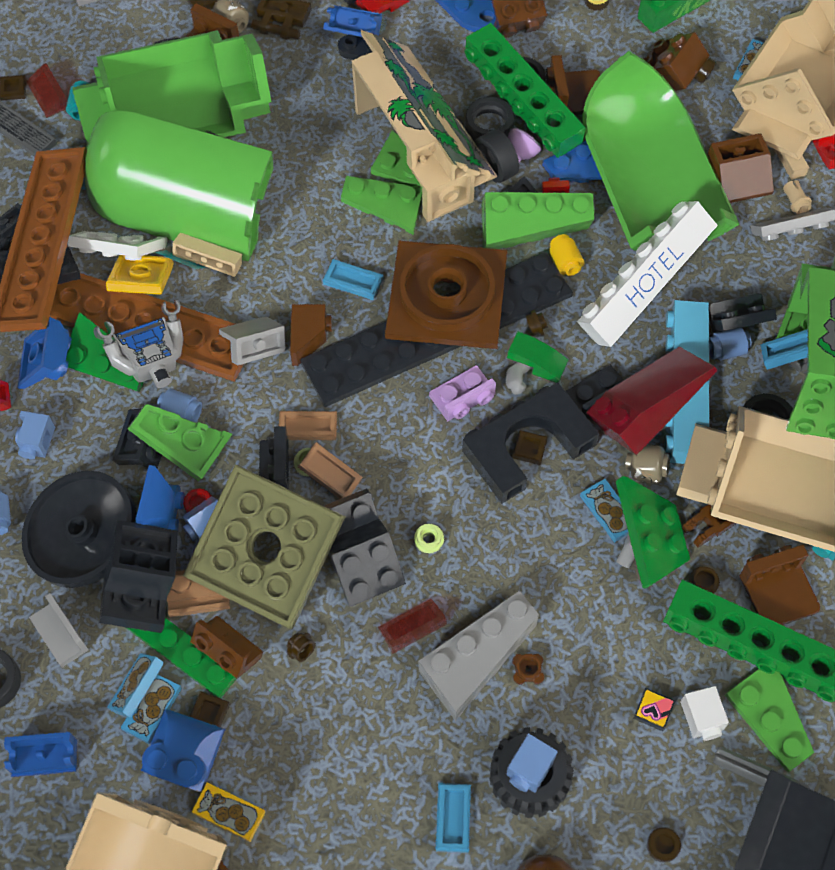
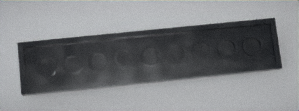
(371, 358)

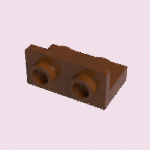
(209, 21)
(225, 646)

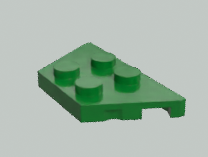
(653, 531)

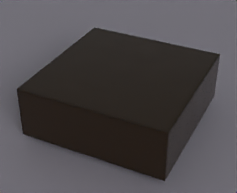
(13, 87)
(530, 447)
(210, 709)

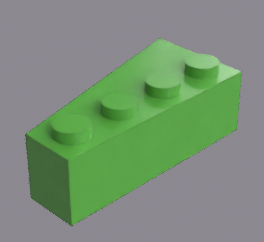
(529, 217)

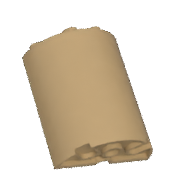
(142, 838)

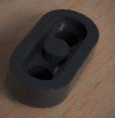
(353, 47)

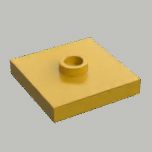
(140, 276)

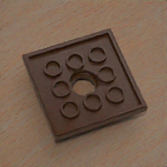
(460, 320)

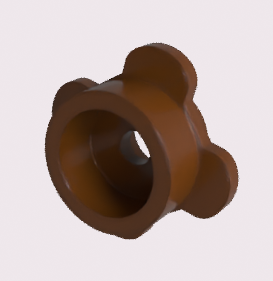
(533, 661)

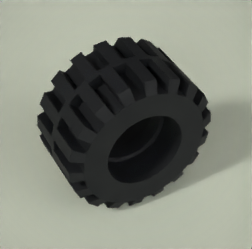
(528, 802)

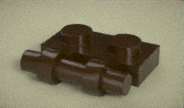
(288, 12)

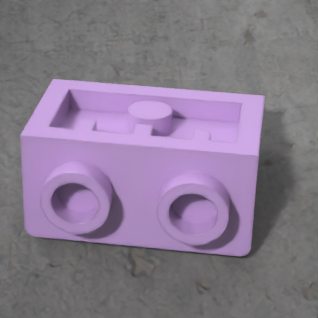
(463, 393)

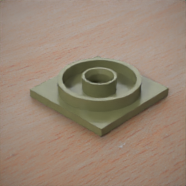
(226, 553)

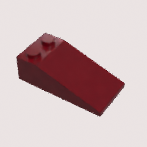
(650, 398)

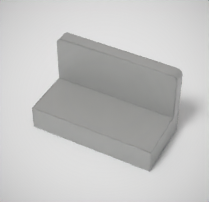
(254, 339)
(58, 632)

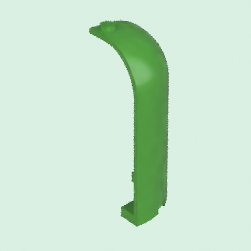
(649, 151)
(176, 180)

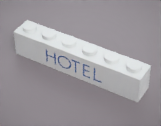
(646, 273)

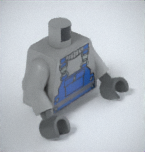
(147, 349)

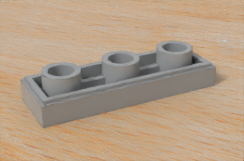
(793, 224)

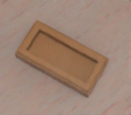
(309, 424)
(329, 471)

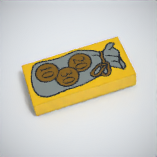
(228, 812)

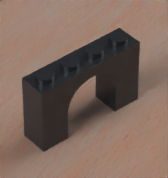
(549, 410)

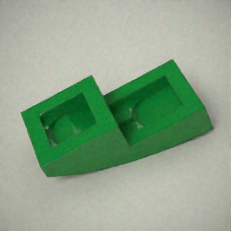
(544, 359)

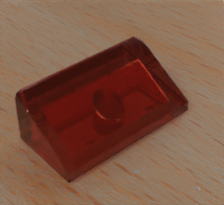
(47, 91)
(412, 625)

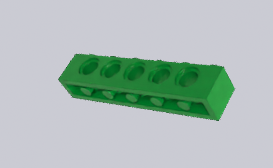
(524, 90)
(748, 626)

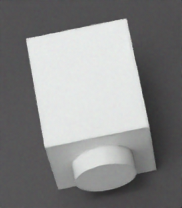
(704, 713)

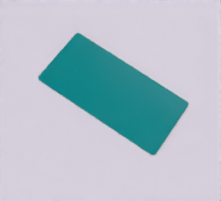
(170, 255)

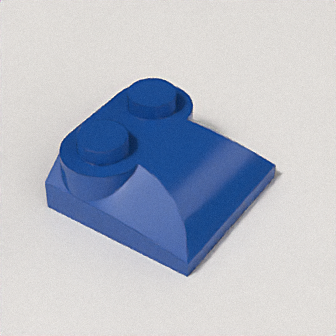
(44, 354)
(159, 501)
(182, 750)

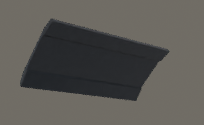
(789, 829)

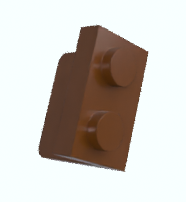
(518, 15)
(571, 86)
(780, 585)

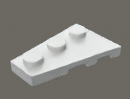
(131, 246)

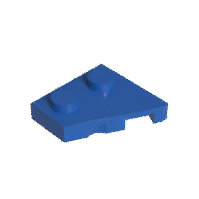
(574, 166)

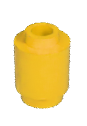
(566, 255)

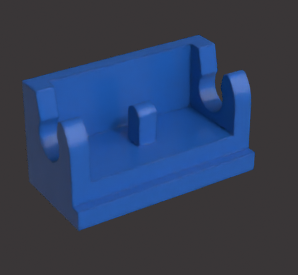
(352, 21)
(41, 754)

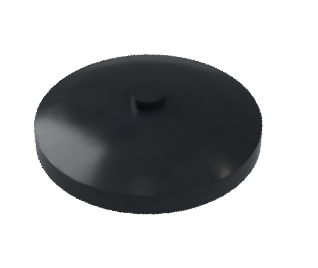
(72, 527)

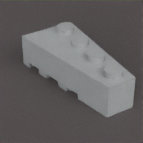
(476, 654)

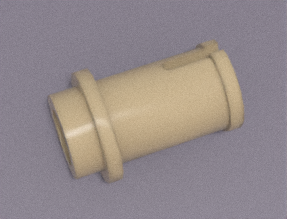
(799, 201)

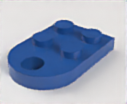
(468, 12)

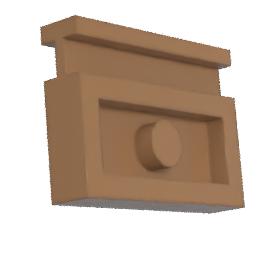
(192, 598)

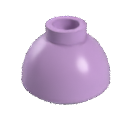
(524, 144)

